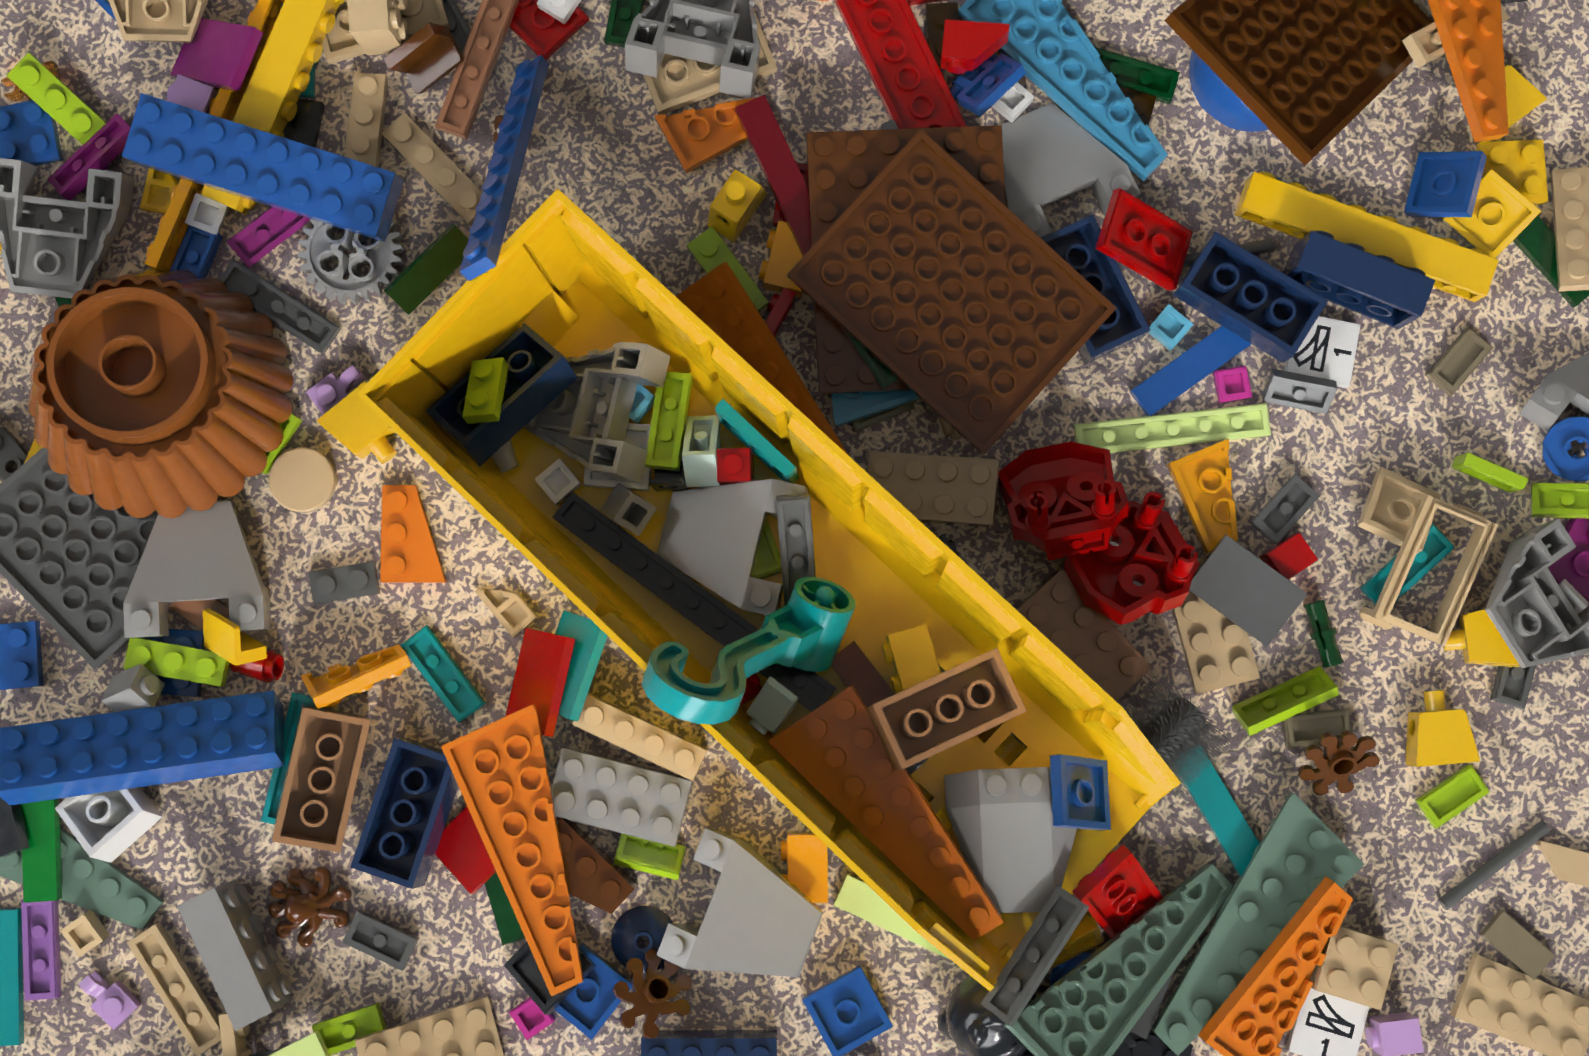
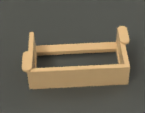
(1460, 583)

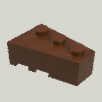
(591, 871)

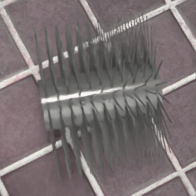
(1174, 729)

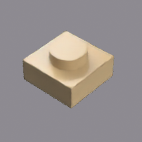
(85, 933)

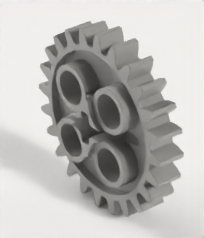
(322, 249)

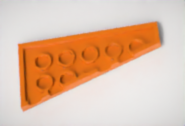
(1475, 54)
(1280, 981)

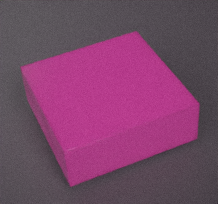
(1232, 384)
(530, 1018)

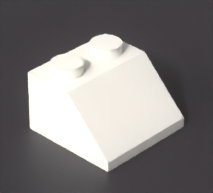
(109, 820)

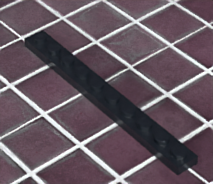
(680, 592)

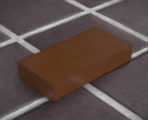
(857, 671)

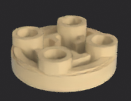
(302, 480)

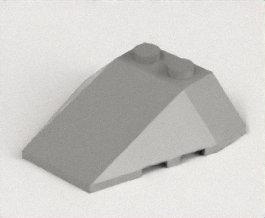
(1009, 834)

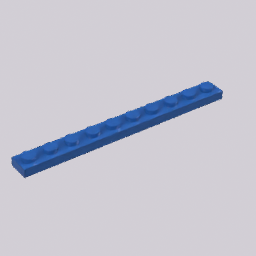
(504, 169)

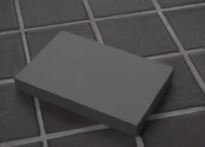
(1246, 590)

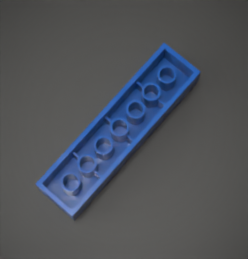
(263, 167)
(141, 747)

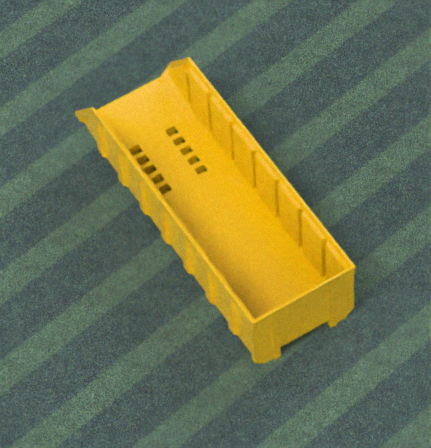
(590, 293)

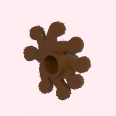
(1338, 761)
(308, 905)
(651, 993)

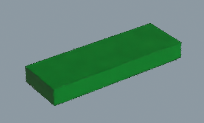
(43, 858)

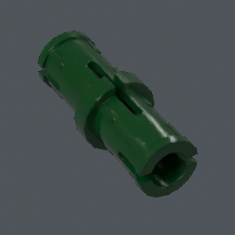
(1323, 633)

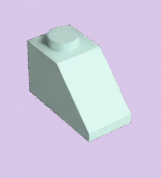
(700, 450)
(771, 707)

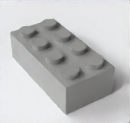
(620, 796)
(236, 953)

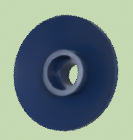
(631, 925)

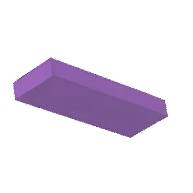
(41, 950)

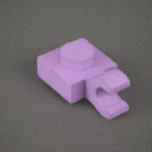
(333, 390)
(113, 1002)

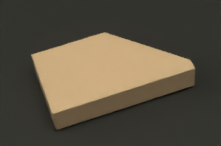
(508, 608)
(1566, 863)

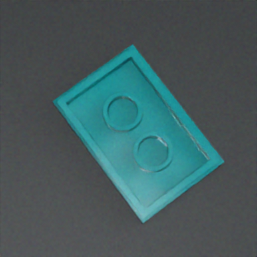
(756, 442)
(583, 663)

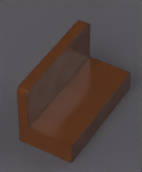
(426, 56)

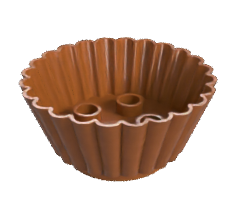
(159, 392)

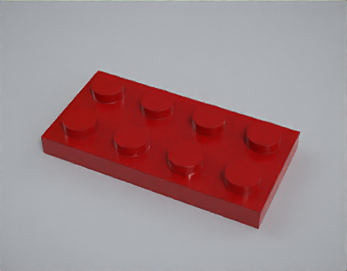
(1117, 891)

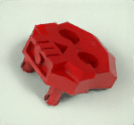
(1064, 516)
(1147, 552)

